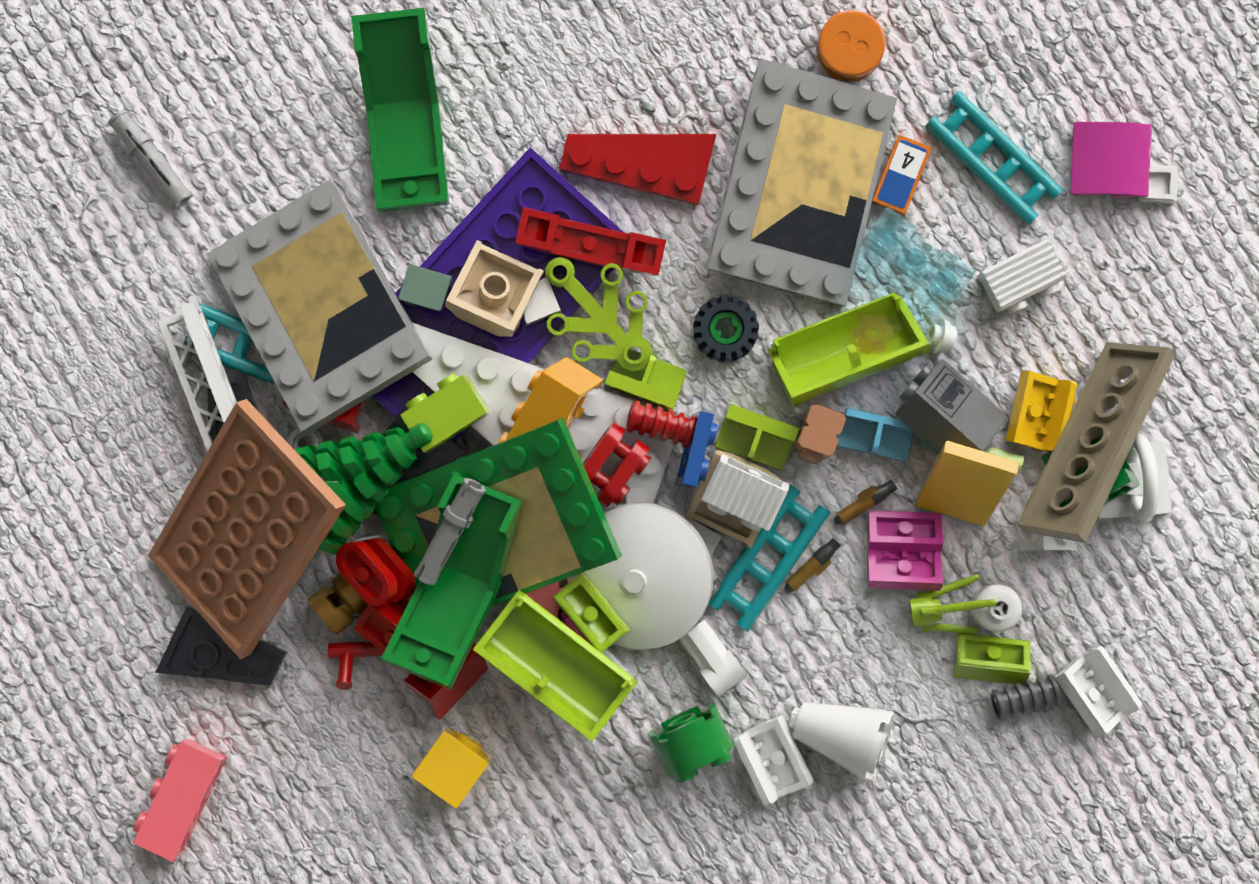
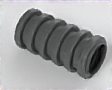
(1026, 697)

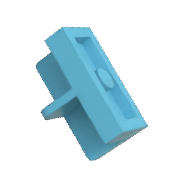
(875, 435)

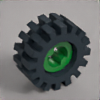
(741, 318)

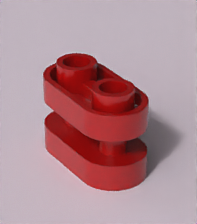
(633, 460)
(375, 571)

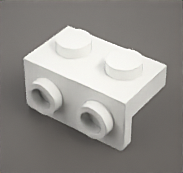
(1098, 690)
(772, 760)

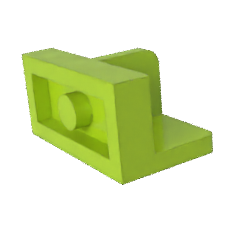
(656, 383)
(756, 437)

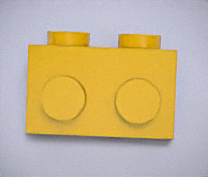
(1040, 411)

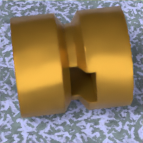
(335, 616)

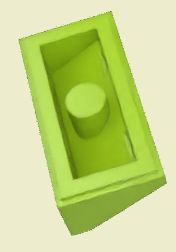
(591, 612)
(992, 659)

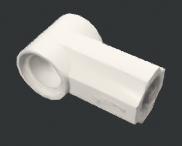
(716, 664)

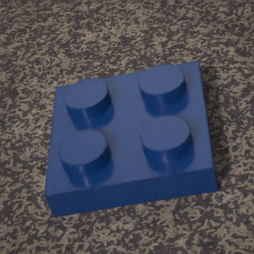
(693, 466)

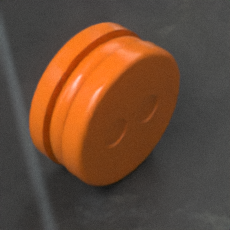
(850, 46)

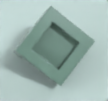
(425, 288)

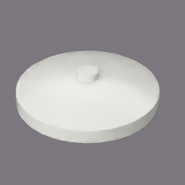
(660, 578)

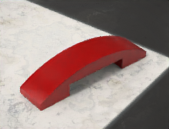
(589, 243)

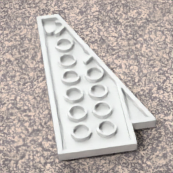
(504, 386)

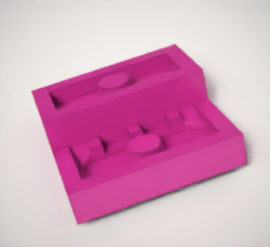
(1111, 159)
(904, 550)

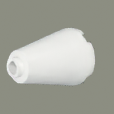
(845, 734)

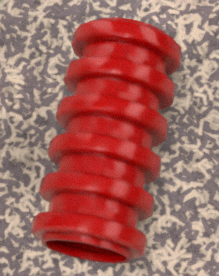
(661, 424)

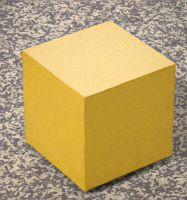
(452, 766)

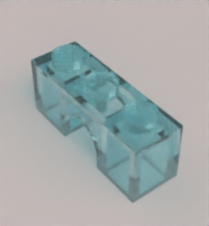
(903, 248)

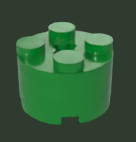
(692, 742)

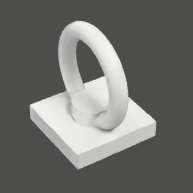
(1153, 496)

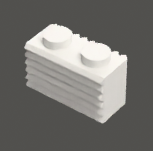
(1022, 277)
(745, 493)

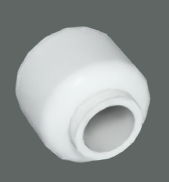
(1007, 617)

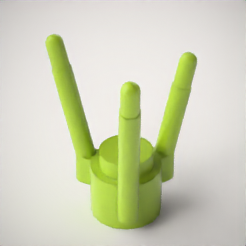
(927, 611)

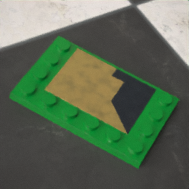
(560, 517)

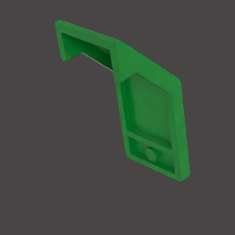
(401, 109)
(447, 616)

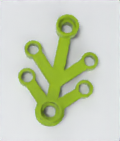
(603, 318)

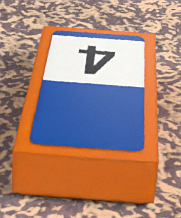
(901, 174)

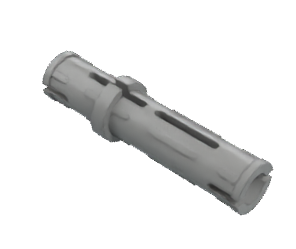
(124, 127)
(454, 522)

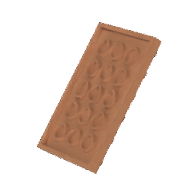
(245, 528)

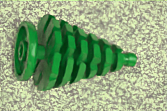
(362, 472)

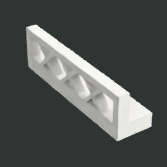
(211, 364)

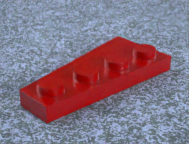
(649, 163)

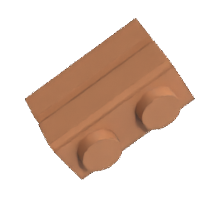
(818, 434)

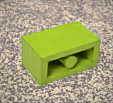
(447, 410)

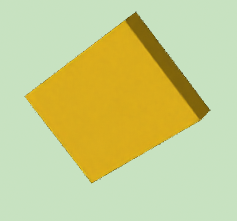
(966, 483)

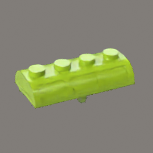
(828, 356)
(555, 665)

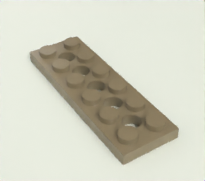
(1105, 457)

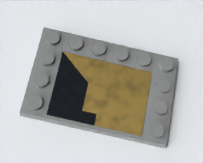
(801, 183)
(318, 307)

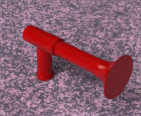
(346, 653)

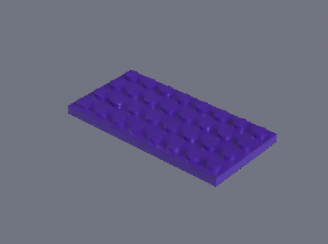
(495, 223)

